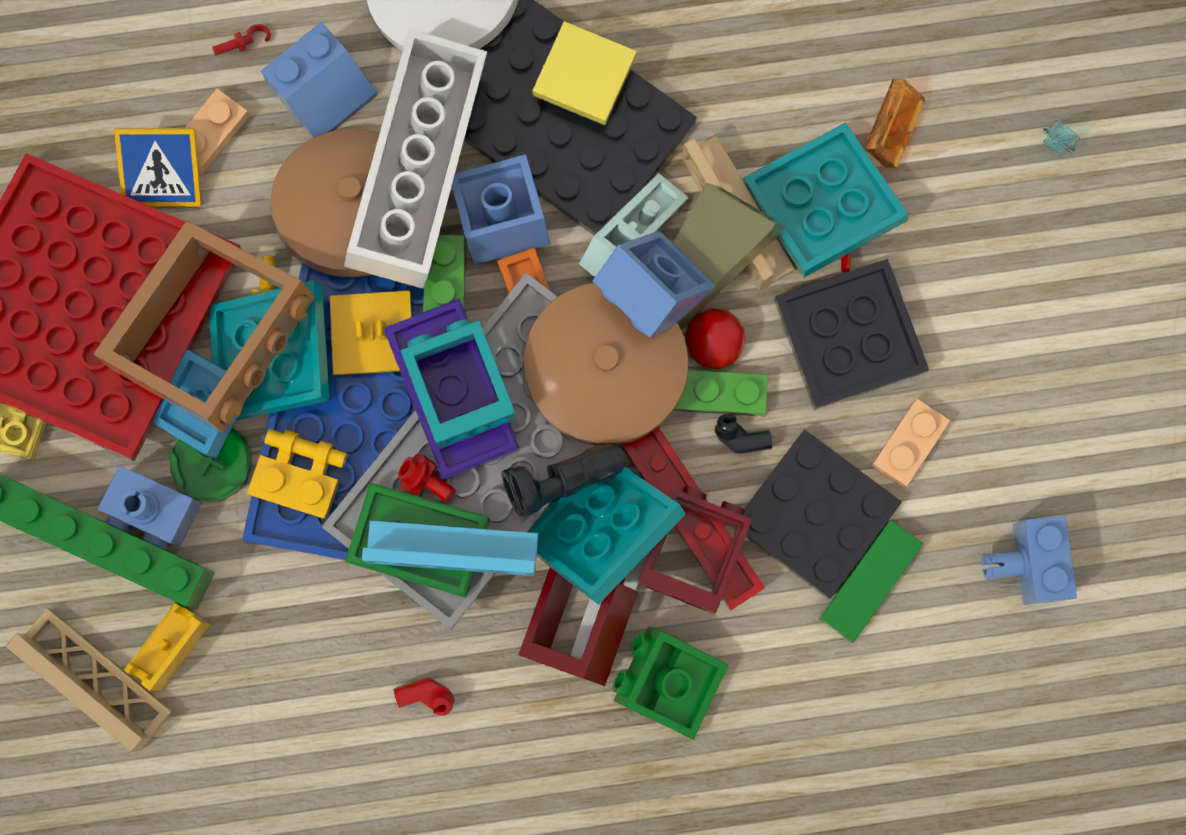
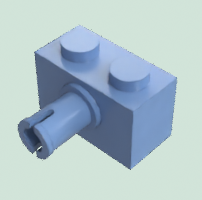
(149, 507)
(1039, 559)

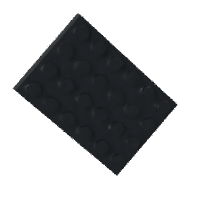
(574, 161)

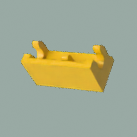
(167, 647)

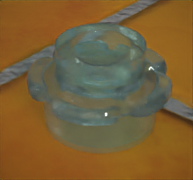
(1060, 138)

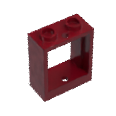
(727, 514)
(603, 639)

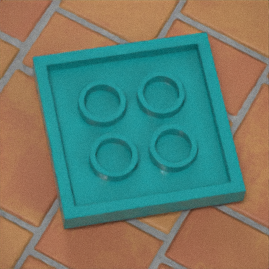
(826, 199)
(296, 374)
(604, 532)

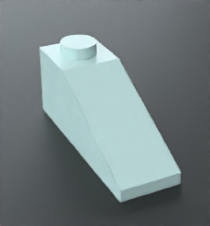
(641, 216)

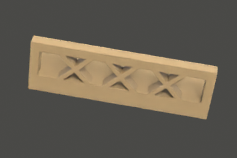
(712, 165)
(81, 693)

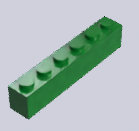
(102, 544)

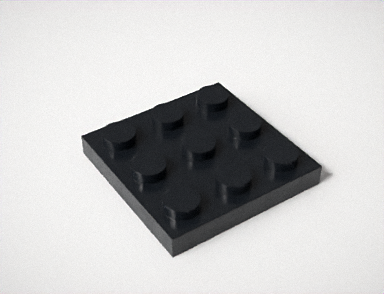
(851, 334)
(818, 514)

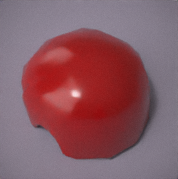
(715, 338)

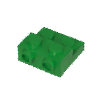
(669, 681)

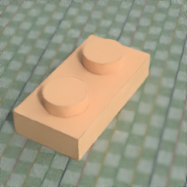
(215, 126)
(910, 443)

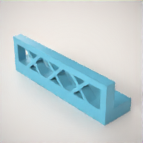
(451, 548)

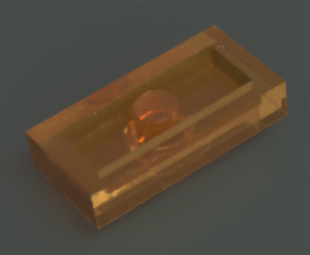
(894, 123)

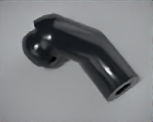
(738, 439)

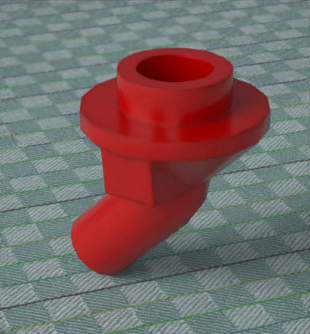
(417, 473)

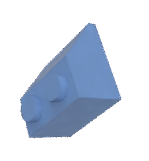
(319, 81)
(500, 209)
(652, 283)

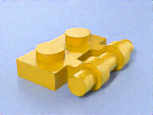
(294, 486)

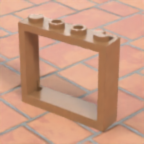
(159, 294)

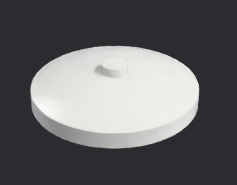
(460, 21)

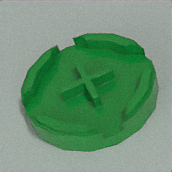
(212, 477)

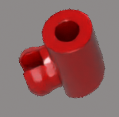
(427, 692)

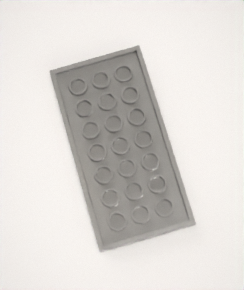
(482, 487)

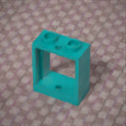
(472, 422)

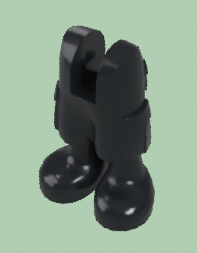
(565, 478)

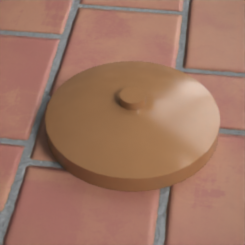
(320, 196)
(598, 372)

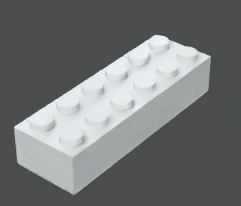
(415, 159)

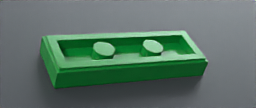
(871, 581)

